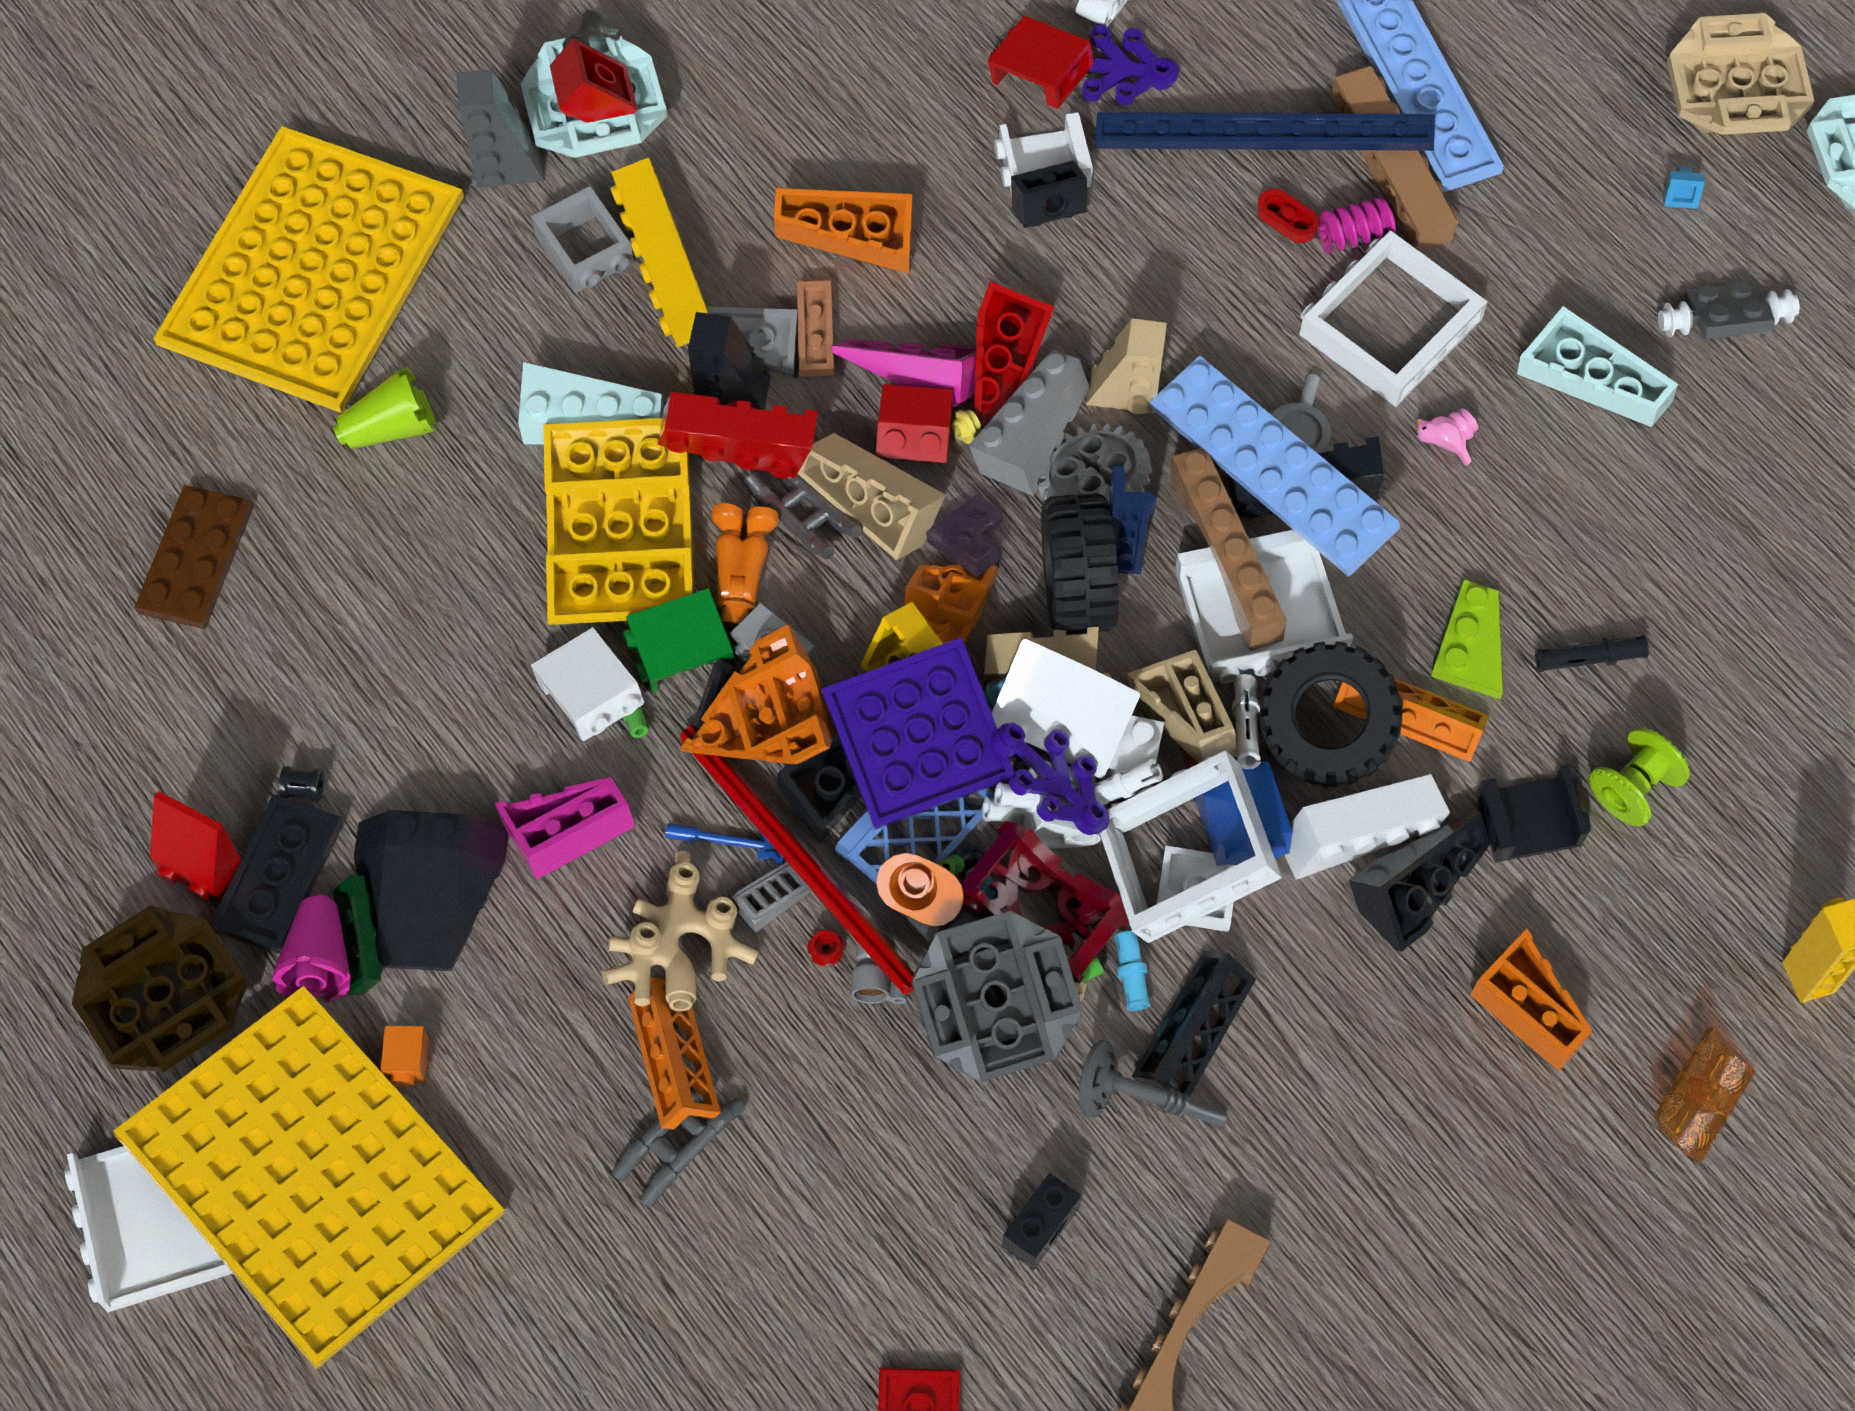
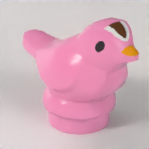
(1449, 432)

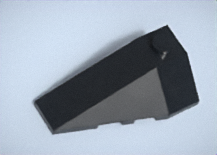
(1410, 883)

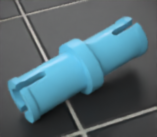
(1132, 971)

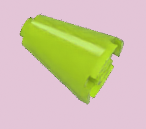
(386, 413)

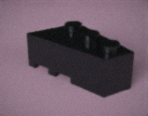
(723, 364)

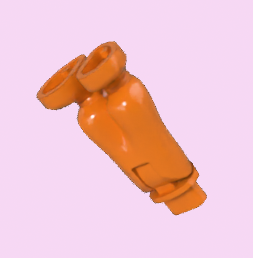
(740, 560)

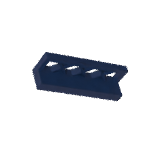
(1130, 523)

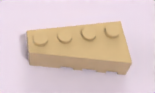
(873, 494)

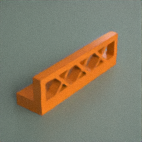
(1427, 718)
(662, 1053)

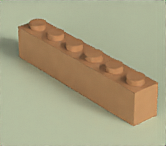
(1401, 175)

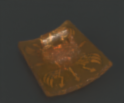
(1703, 1096)

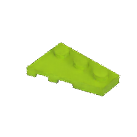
(1473, 642)

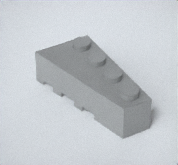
(1031, 423)

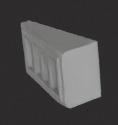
(759, 919)

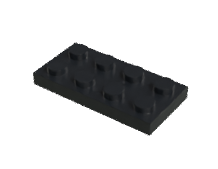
(276, 873)

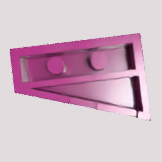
(565, 824)

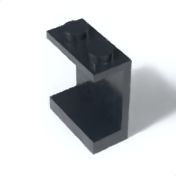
(1533, 816)

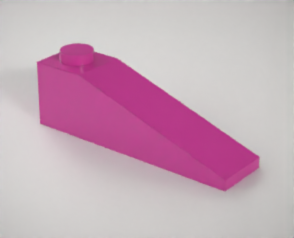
(912, 366)

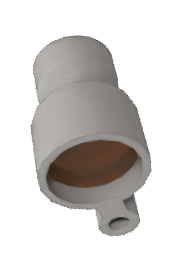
(871, 984)

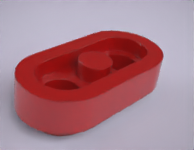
(1289, 216)

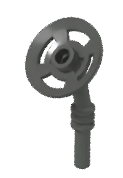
(1103, 1079)

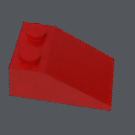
(191, 849)

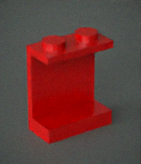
(1043, 57)

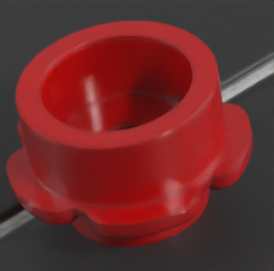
(822, 939)

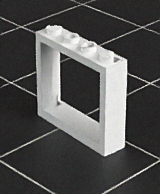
(1358, 362)
(1210, 894)

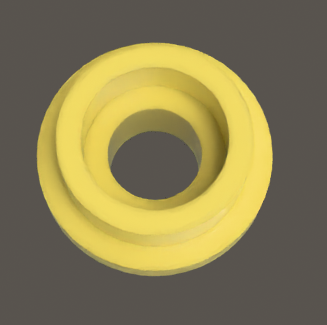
(965, 425)

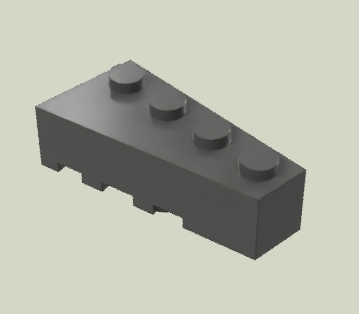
(495, 135)

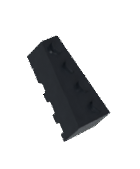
(820, 788)

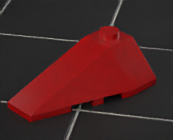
(1006, 346)

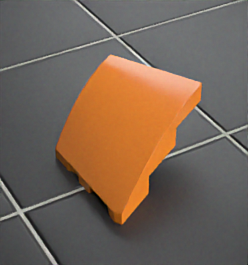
(950, 598)

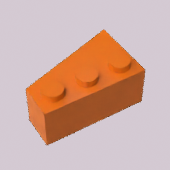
(1532, 1003)

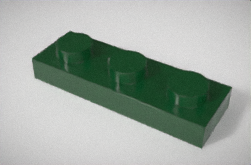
(358, 934)

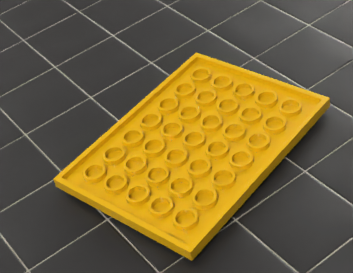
(309, 269)

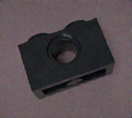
(1049, 194)
(1041, 1221)

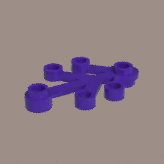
(1121, 67)
(1084, 809)

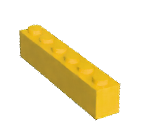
(660, 247)

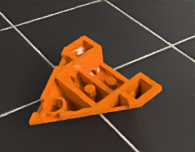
(768, 708)

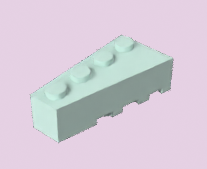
(1596, 369)
(565, 397)

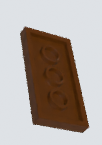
(194, 557)

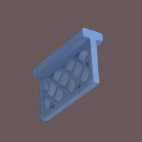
(863, 835)

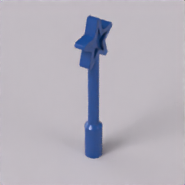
(693, 834)

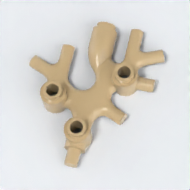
(658, 942)

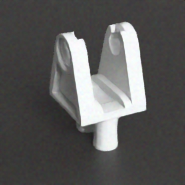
(1023, 811)

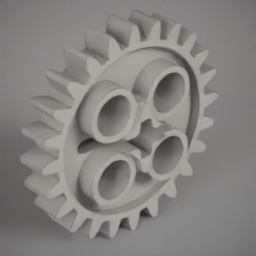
(1087, 463)

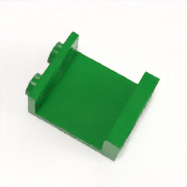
(677, 637)

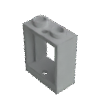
(570, 214)

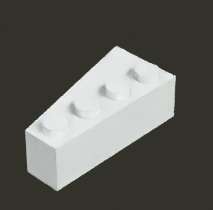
(1363, 824)

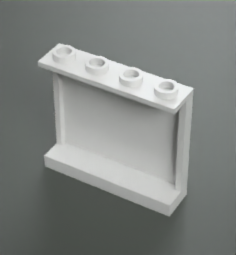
(1300, 587)
(134, 1233)

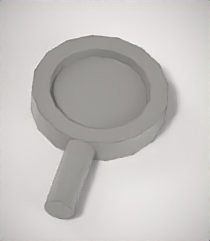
(1305, 419)

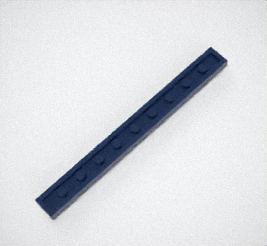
(1265, 131)

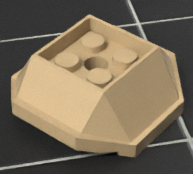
(1739, 76)

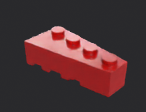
(738, 433)

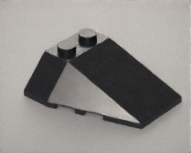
(426, 883)

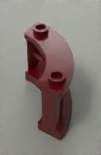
(1033, 854)

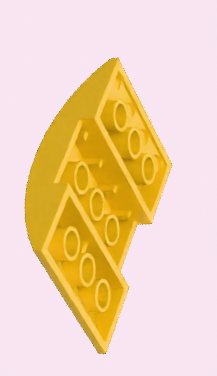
(614, 520)

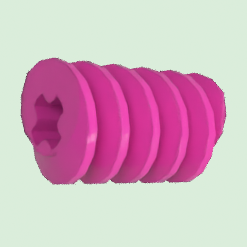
(1354, 223)

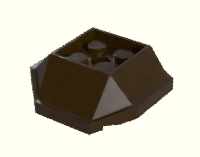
(134, 964)

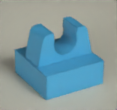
(1684, 188)

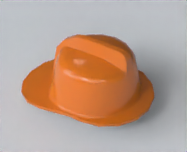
(920, 889)

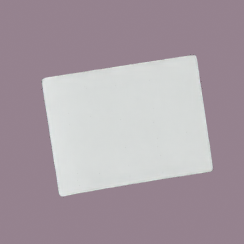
(1056, 692)

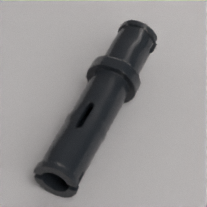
(1606, 651)

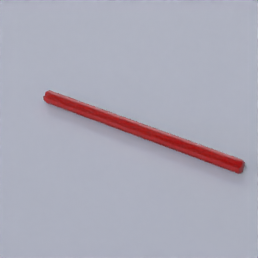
(806, 868)

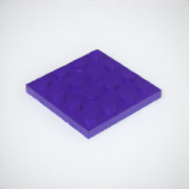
(917, 733)

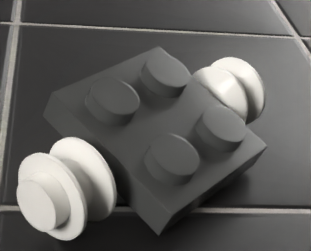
(1728, 311)

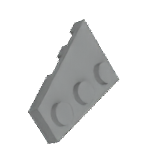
(768, 334)

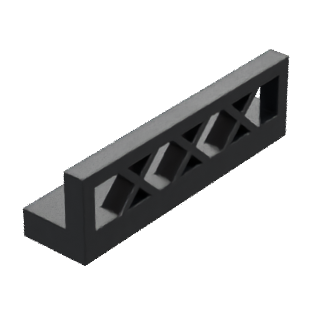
(1190, 1018)

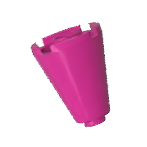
(314, 952)

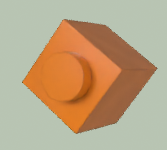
(405, 1055)

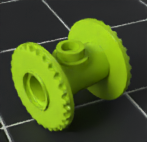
(1653, 762)

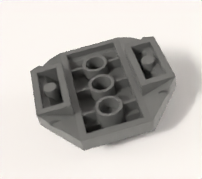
(1036, 986)

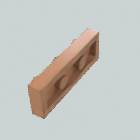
(815, 328)

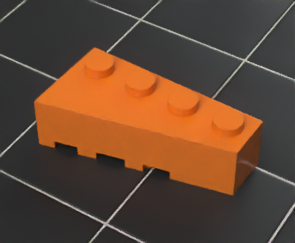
(848, 223)

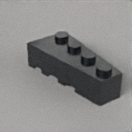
(1358, 464)

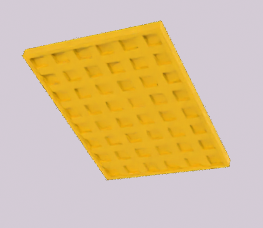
(309, 1175)

